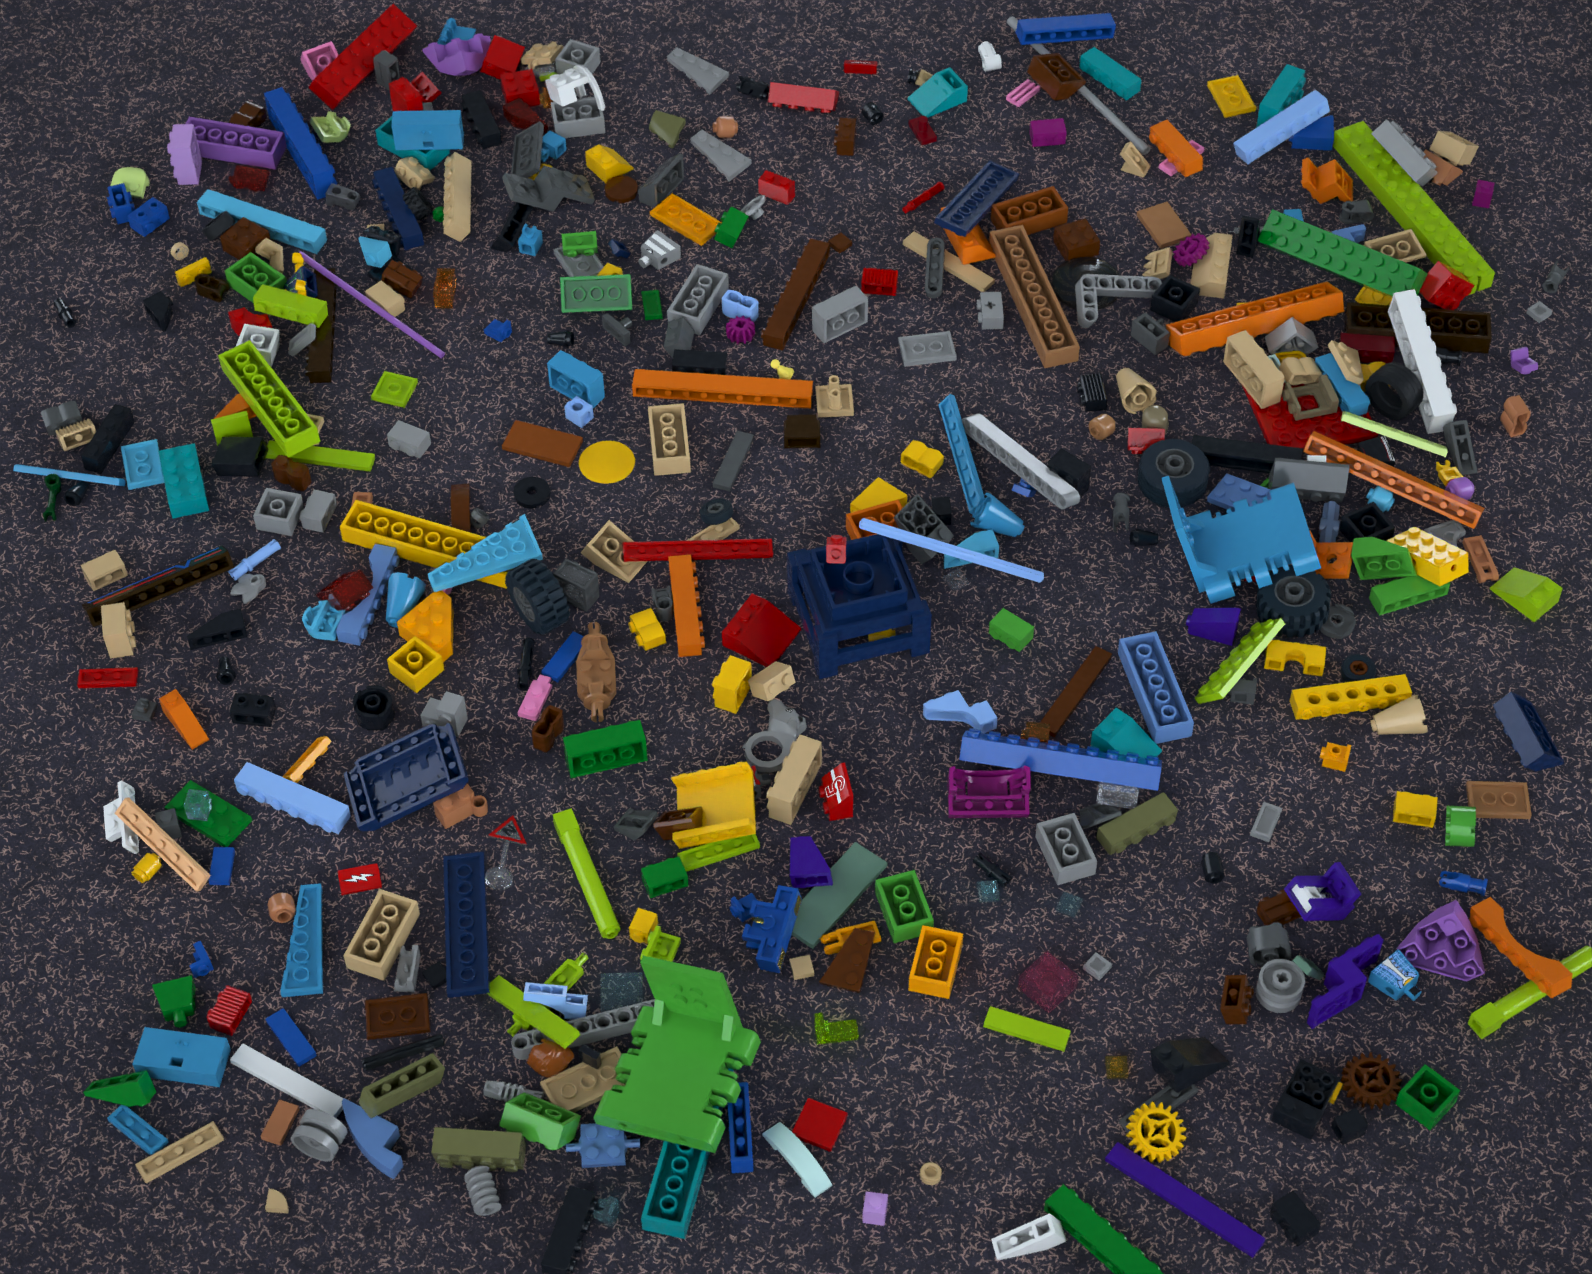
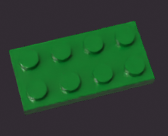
(224, 820)

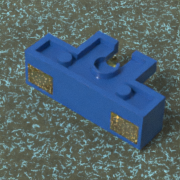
(772, 927)

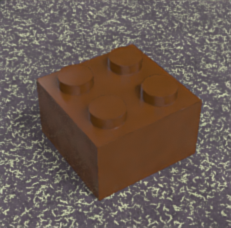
(243, 238)
(1076, 240)

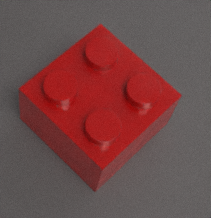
(521, 85)

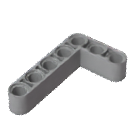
(1111, 289)

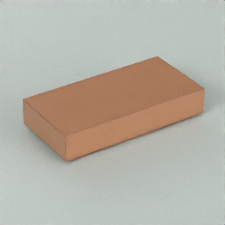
(280, 1122)

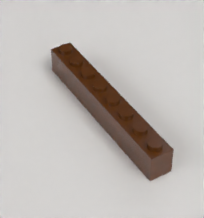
(795, 294)

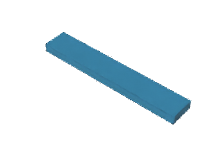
(70, 475)

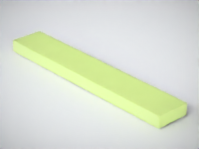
(1394, 433)

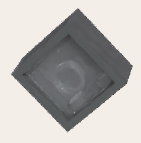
(578, 584)

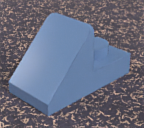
(1353, 233)

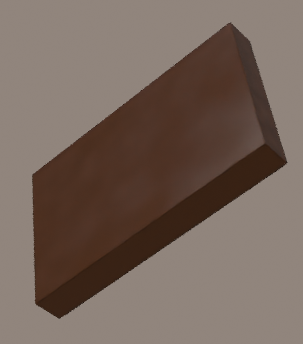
(397, 1016)

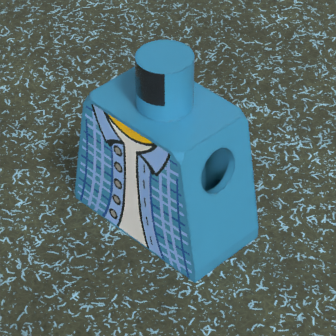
(1396, 977)

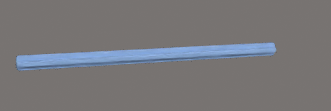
(951, 550)

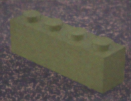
(1137, 824)
(401, 1085)

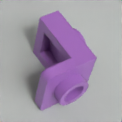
(1521, 362)

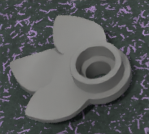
(249, 586)

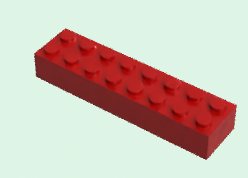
(356, 61)

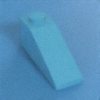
(981, 542)

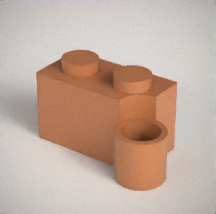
(459, 806)

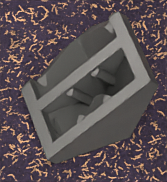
(1097, 815)
(635, 822)

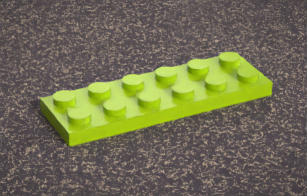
(1239, 660)

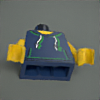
(303, 280)

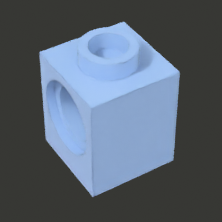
(579, 411)

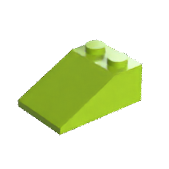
(1528, 592)

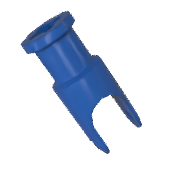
(1463, 882)

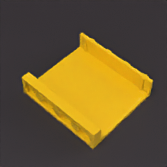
(726, 803)

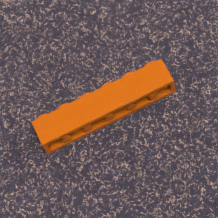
(685, 605)

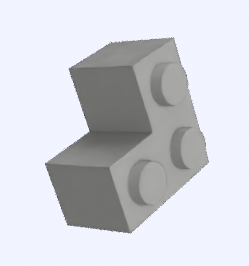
(1291, 336)
(447, 710)

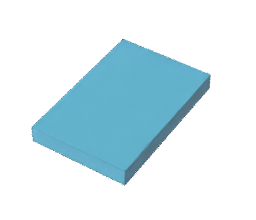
(142, 464)

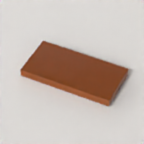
(542, 443)

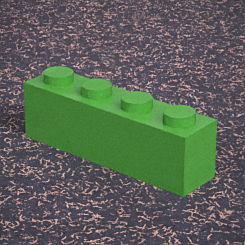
(1404, 593)

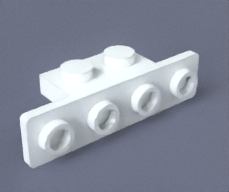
(115, 826)

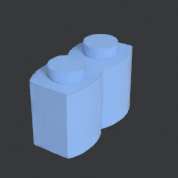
(736, 304)

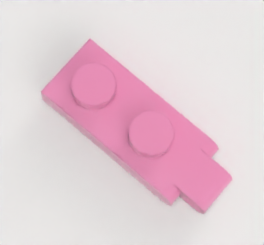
(535, 698)

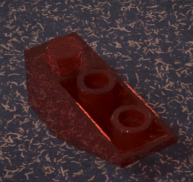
(521, 116)

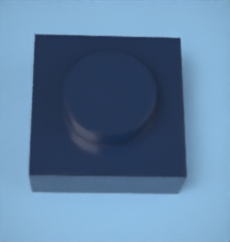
(619, 249)

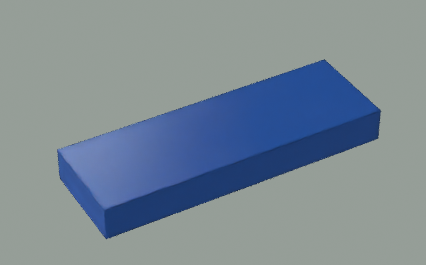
(563, 658)
(291, 1037)

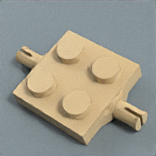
(541, 54)

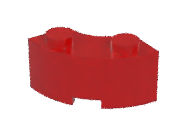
(243, 316)

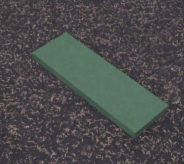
(827, 904)

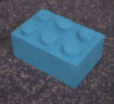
(575, 378)

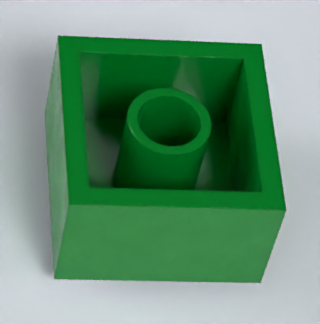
(1427, 1097)

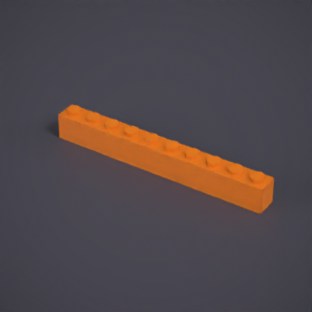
(722, 388)
(1395, 480)

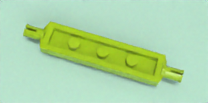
(565, 975)

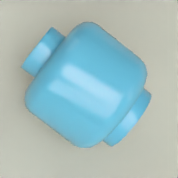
(1381, 497)

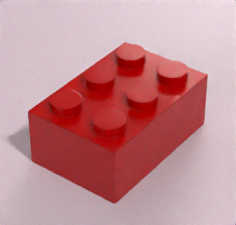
(1445, 286)

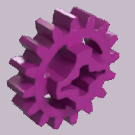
(1191, 249)

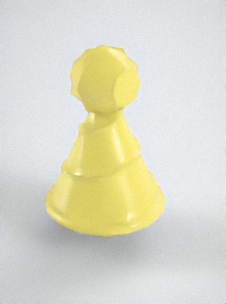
(783, 372)

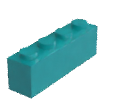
(1110, 73)

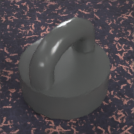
(480, 516)

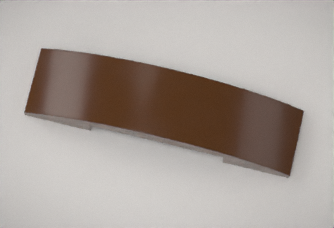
(460, 507)

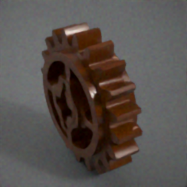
(1376, 1090)

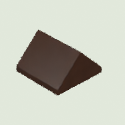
(678, 821)

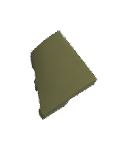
(667, 127)

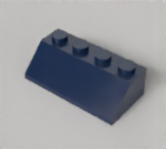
(1527, 733)

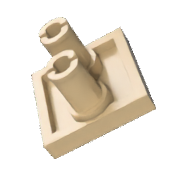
(834, 399)

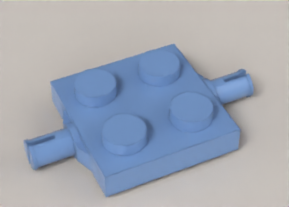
(602, 1146)

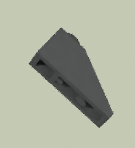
(1460, 446)

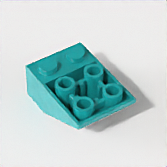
(939, 93)

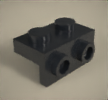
(389, 236)

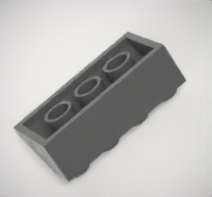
(1312, 479)

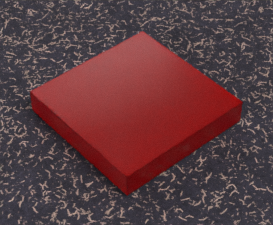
(819, 1124)

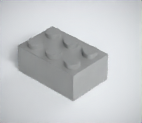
(578, 118)
(840, 314)
(1066, 849)

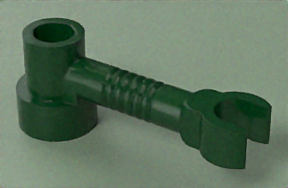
(53, 484)

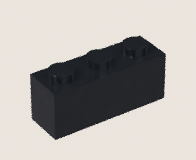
(700, 362)

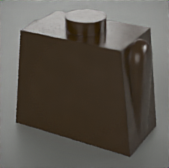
(802, 431)

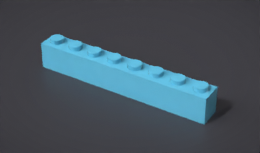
(280, 227)

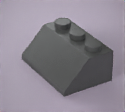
(662, 182)

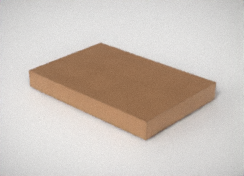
(1163, 225)
(1499, 799)

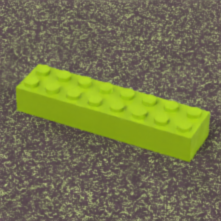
(269, 398)

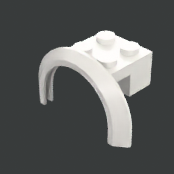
(562, 86)

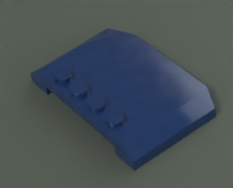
(405, 776)

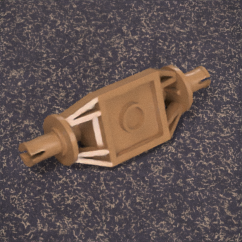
(595, 672)

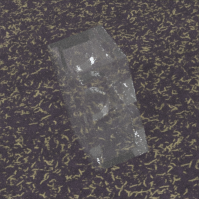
(1117, 795)

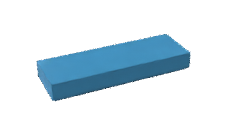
(137, 1130)

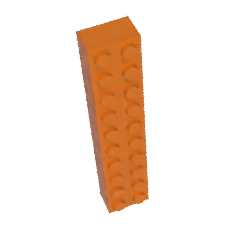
(1255, 317)

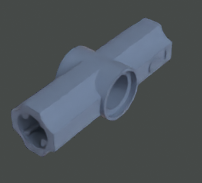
(1329, 522)

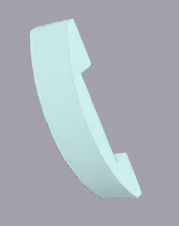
(799, 1158)

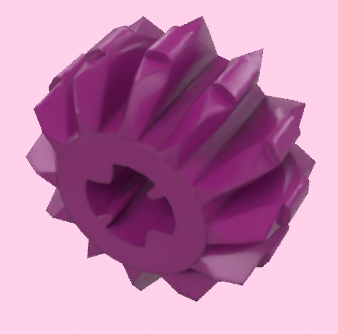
(740, 329)

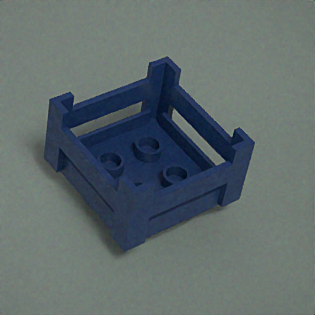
(857, 599)

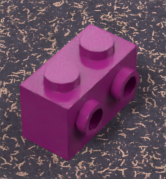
(1047, 132)

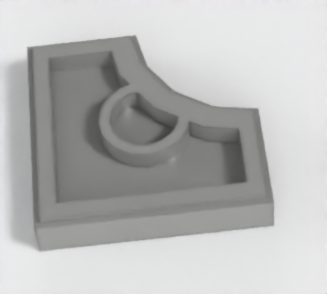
(1447, 531)

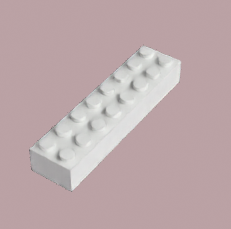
(1421, 358)

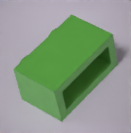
(1011, 630)

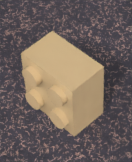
(1454, 148)
(118, 630)

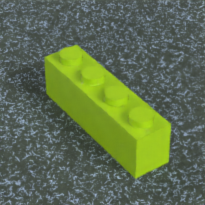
(290, 305)

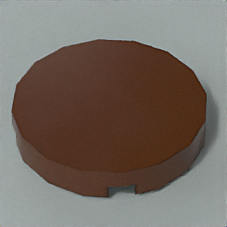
(621, 189)

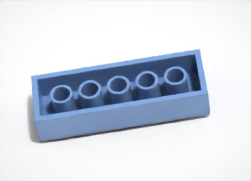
(1155, 687)

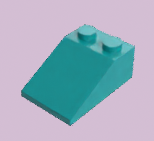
(1123, 734)

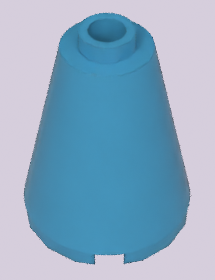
(994, 515)
(402, 596)

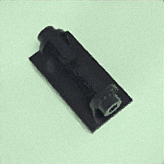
(760, 89)

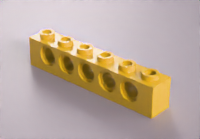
(1349, 696)

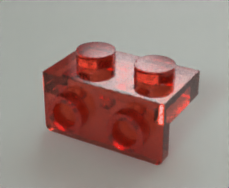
(249, 178)

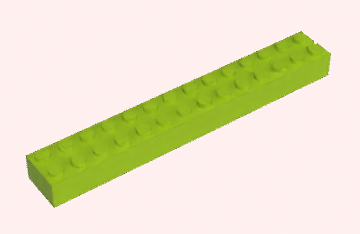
(1410, 204)

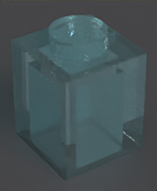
(197, 805)

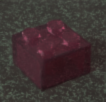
(1048, 982)

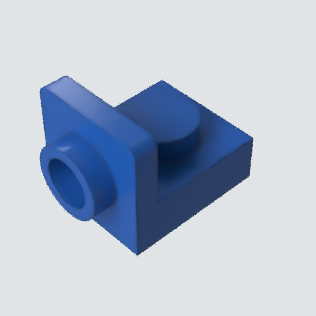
(498, 330)
(1024, 489)
(741, 907)
(203, 964)

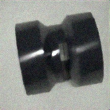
(872, 113)

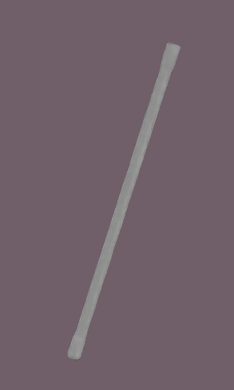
(1137, 142)

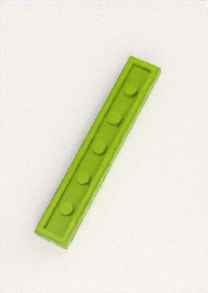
(327, 457)
(533, 1012)

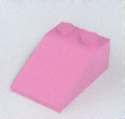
(318, 58)

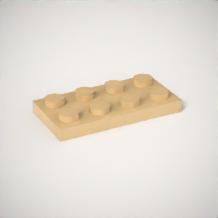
(582, 1083)

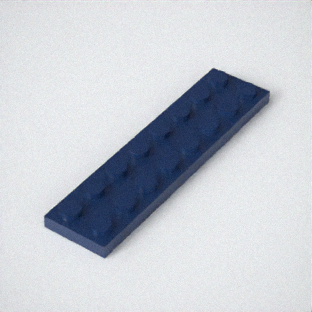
(976, 198)
(466, 925)

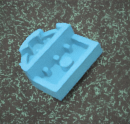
(322, 620)

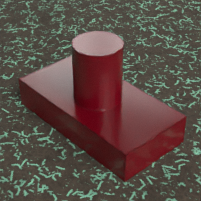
(922, 130)

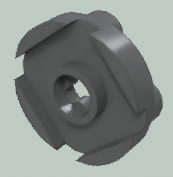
(1344, 627)

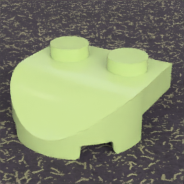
(331, 127)
(134, 180)

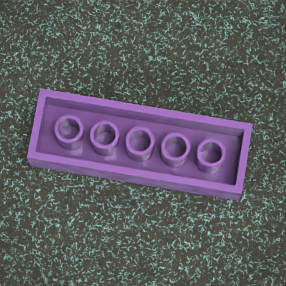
(239, 143)

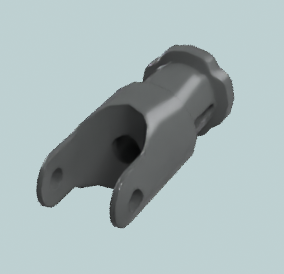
(1555, 278)
(1121, 511)

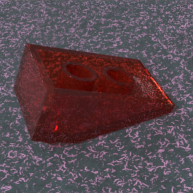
(346, 590)

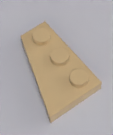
(1348, 361)

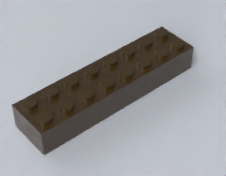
(1448, 328)

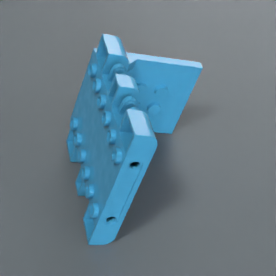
(1244, 541)

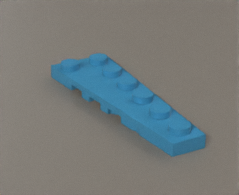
(305, 955)

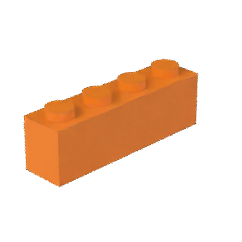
(1176, 148)

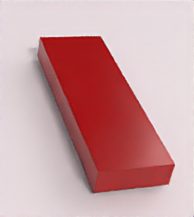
(107, 677)

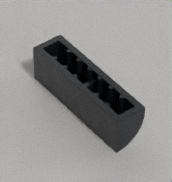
(512, 227)

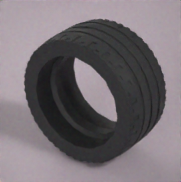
(1405, 384)

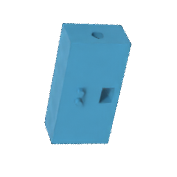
(427, 130)
(182, 1056)

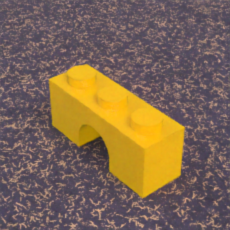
(1310, 656)

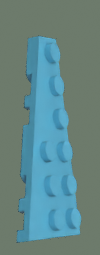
(490, 556)

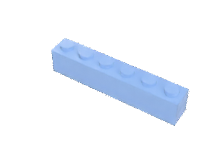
(1281, 127)
(292, 798)

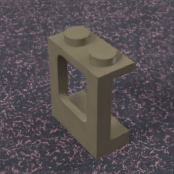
(1322, 392)

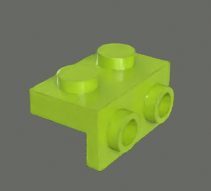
(661, 945)

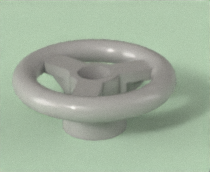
(754, 208)

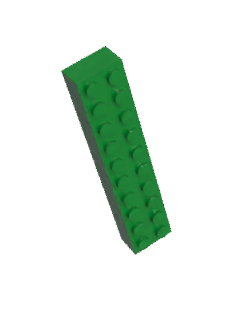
(1339, 255)

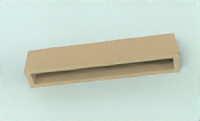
(457, 196)

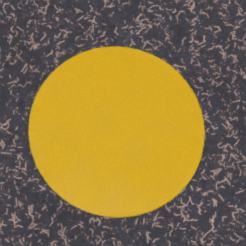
(606, 462)

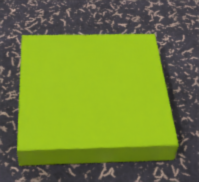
(394, 389)
(232, 426)

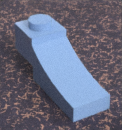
(556, 997)

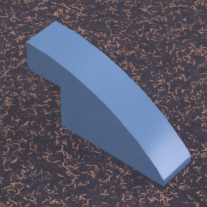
(374, 1138)

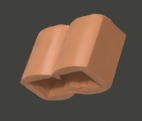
(1515, 416)

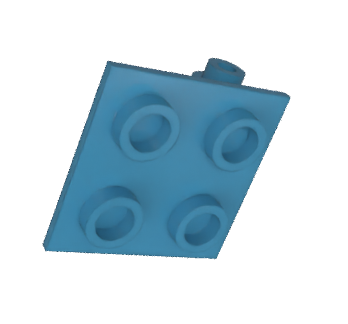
(452, 31)

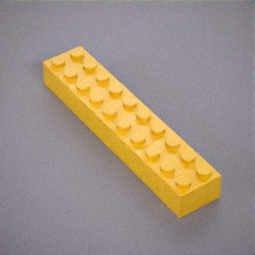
(411, 536)

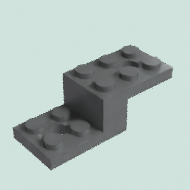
(548, 188)

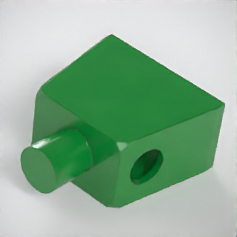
(176, 999)

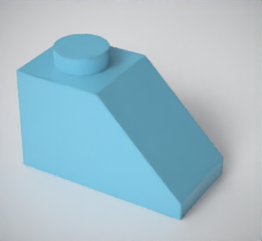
(375, 251)

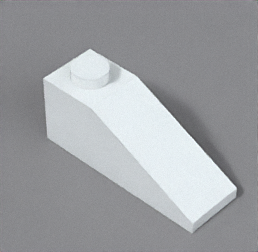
(1029, 1238)

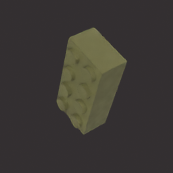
(478, 1148)

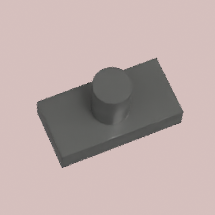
(617, 329)

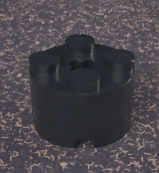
(373, 708)

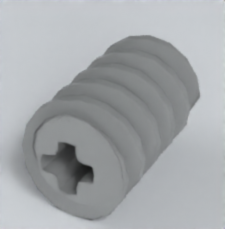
(482, 1191)

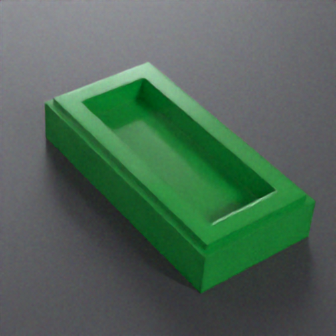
(652, 305)

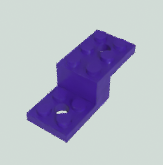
(1344, 980)

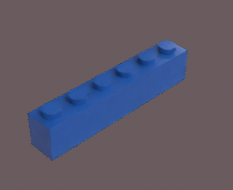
(1065, 28)

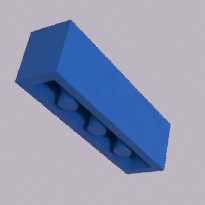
(740, 1132)

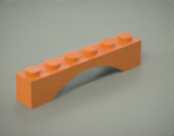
(1546, 973)

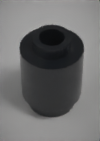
(1212, 868)

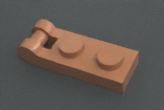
(1480, 559)

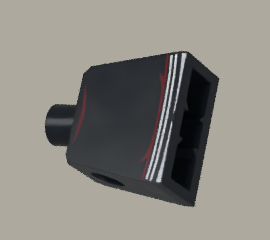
(1378, 449)

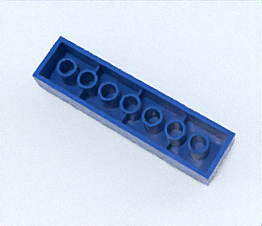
(300, 142)

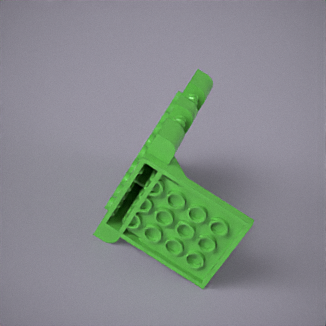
(682, 1059)

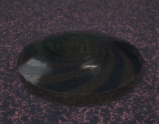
(1071, 271)

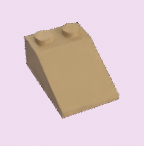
(607, 552)

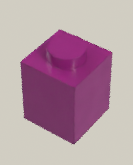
(1483, 194)

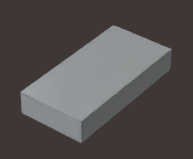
(302, 339)
(1266, 821)

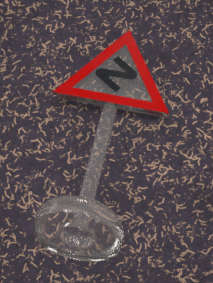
(500, 877)

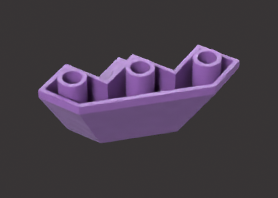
(459, 56)
(1445, 944)

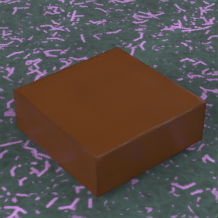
(840, 243)

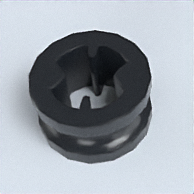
(912, 76)

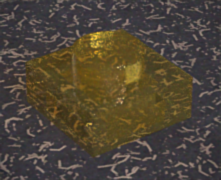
(1116, 1067)

